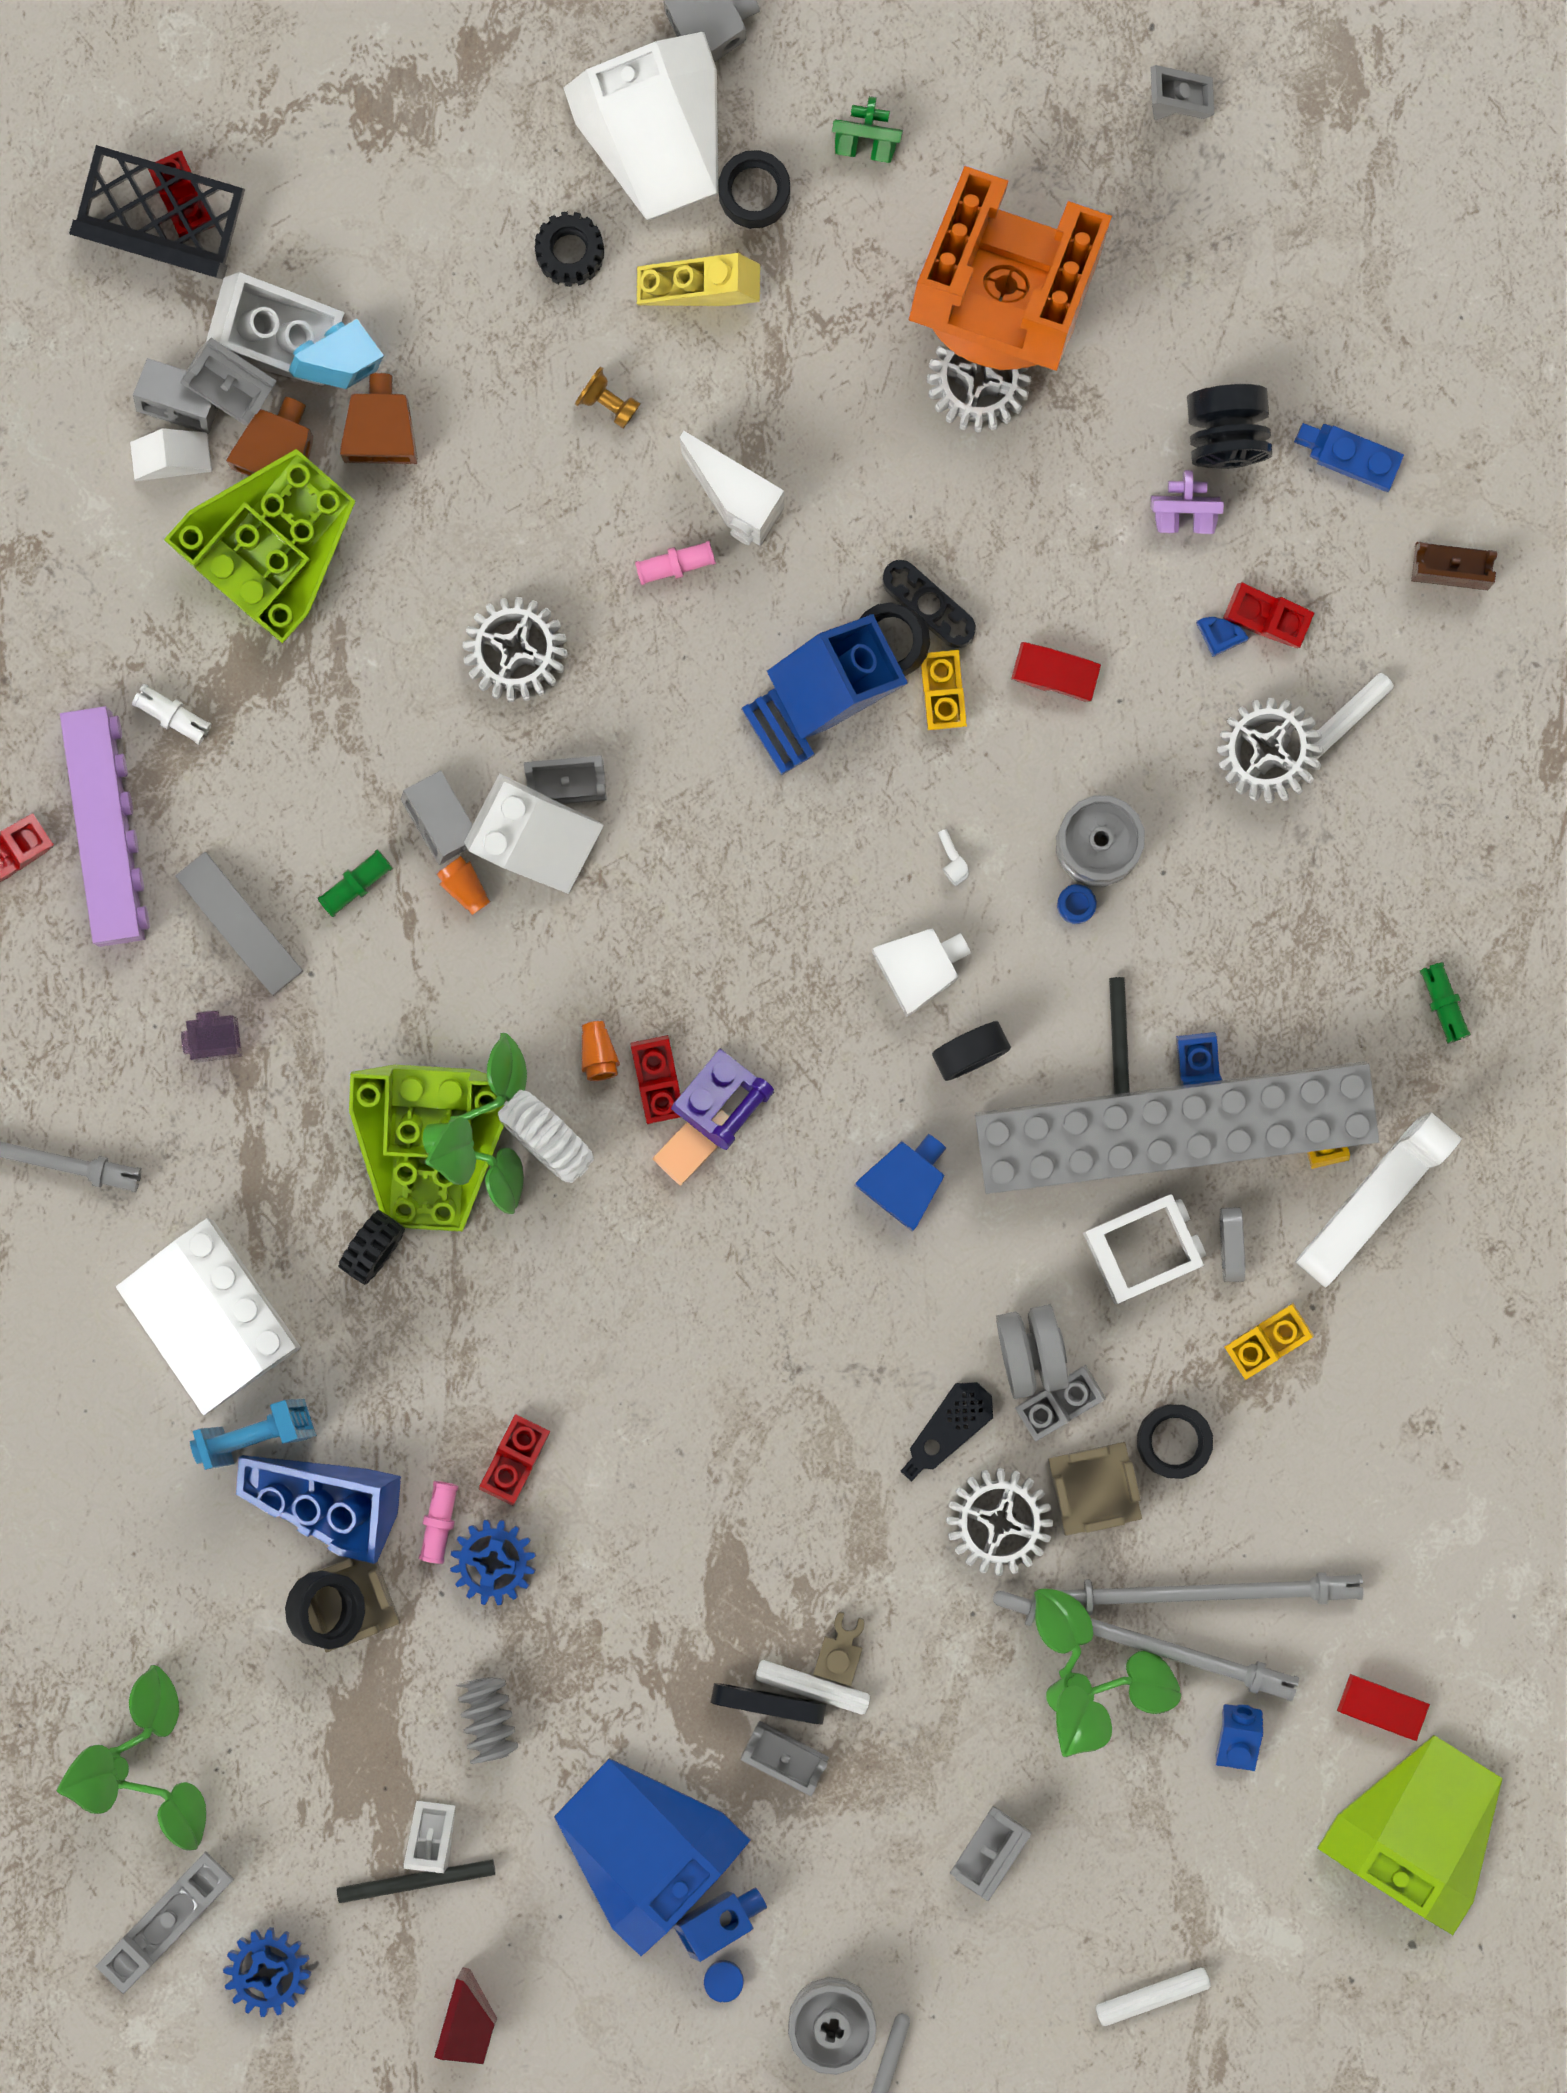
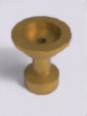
(596, 391)

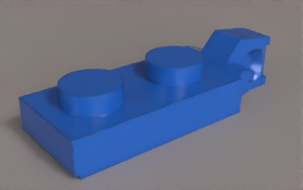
(1351, 455)

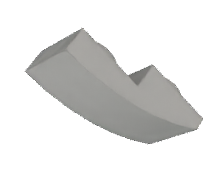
(1054, 1409)

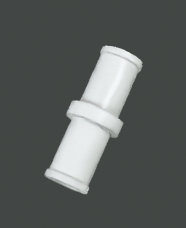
(171, 714)

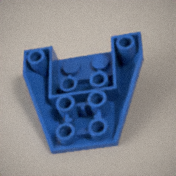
(646, 1849)

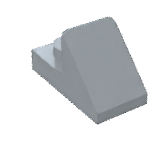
(1181, 93)

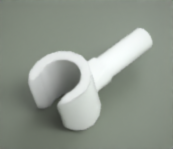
(956, 870)

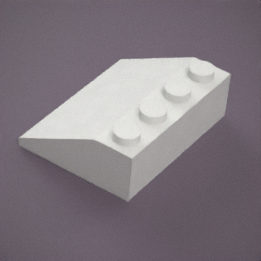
(207, 1316)

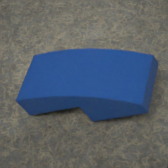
(1198, 1058)

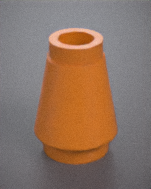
(463, 884)
(598, 1053)

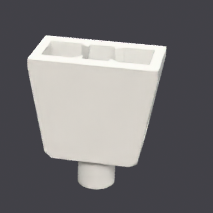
(920, 966)

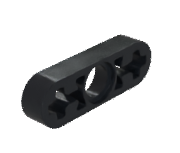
(956, 616)
(768, 1703)

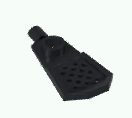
(945, 1432)

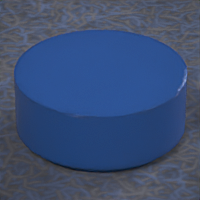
(1076, 904)
(723, 1981)

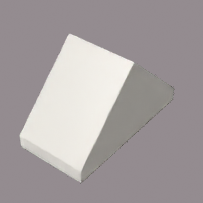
(170, 454)
(430, 1837)

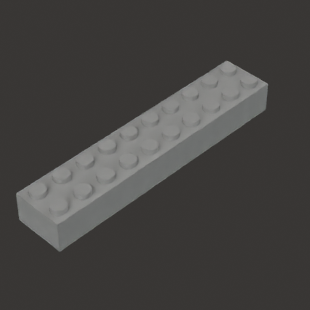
(1177, 1127)

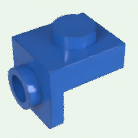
(1240, 1737)

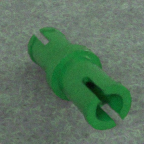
(355, 883)
(1445, 1002)

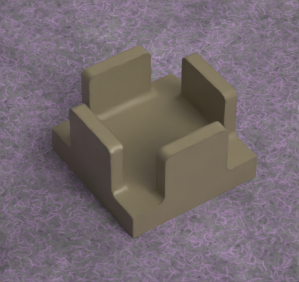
(1095, 1489)
(379, 1607)

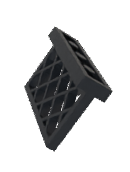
(146, 244)

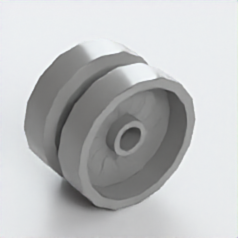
(1093, 863)
(1038, 1350)
(832, 2049)

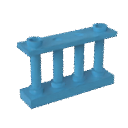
(288, 1421)

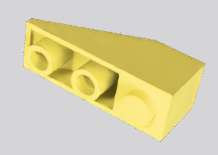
(700, 282)

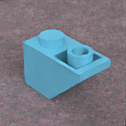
(339, 358)

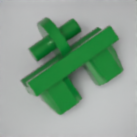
(849, 132)

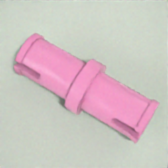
(675, 562)
(438, 1522)

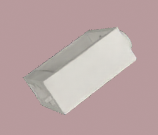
(1108, 1266)

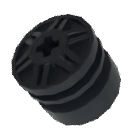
(1230, 431)

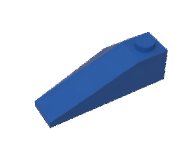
(334, 1503)

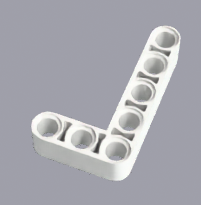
(1417, 1150)

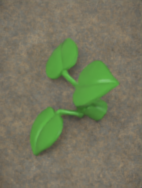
(452, 1144)
(1080, 1720)
(99, 1771)

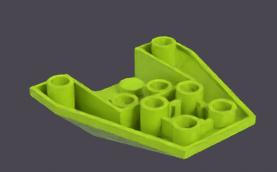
(268, 540)
(389, 1119)
(1421, 1832)

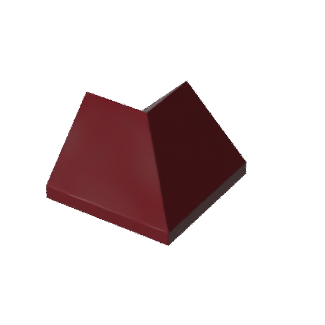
(467, 2023)

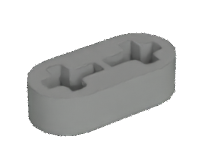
(1232, 1244)

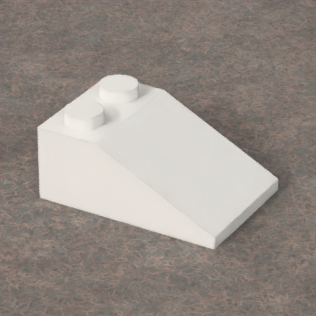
(267, 322)
(740, 496)
(532, 834)

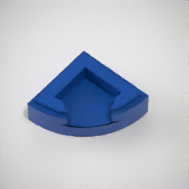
(1220, 634)

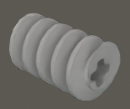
(487, 1719)

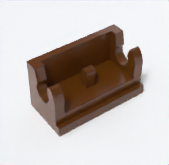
(1453, 566)

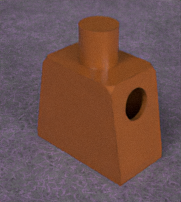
(379, 426)
(270, 438)

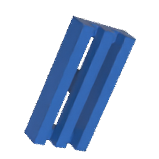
(761, 703)

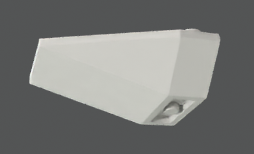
(654, 121)

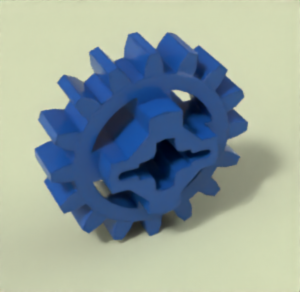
(488, 1579)
(271, 1989)

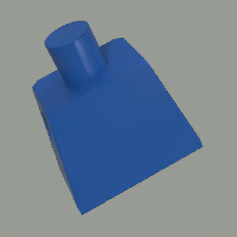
(905, 1180)
(702, 1929)

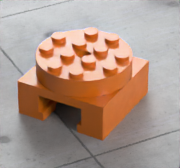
(996, 255)

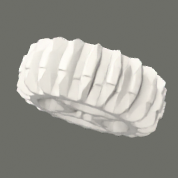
(995, 386)
(498, 641)
(1277, 737)
(546, 1136)
(1031, 1533)

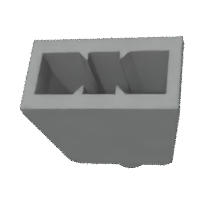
(716, 18)

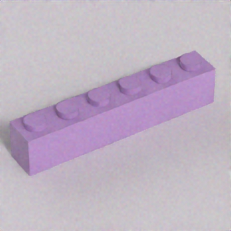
(103, 826)

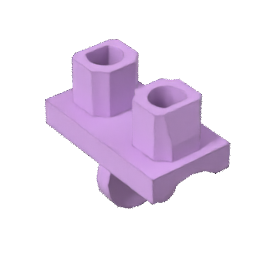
(1204, 508)

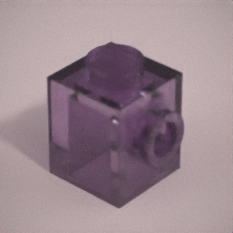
(211, 1037)

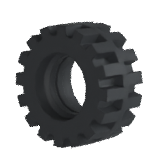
(569, 225)
(371, 1247)

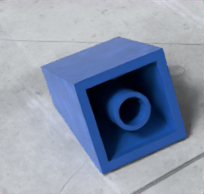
(836, 676)

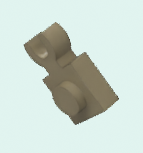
(839, 1656)

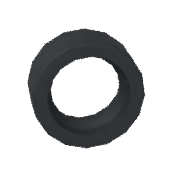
(760, 160)
(919, 629)
(971, 1050)
(1202, 1429)
(351, 1615)

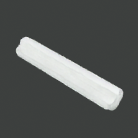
(1353, 711)
(812, 1687)
(1153, 1996)

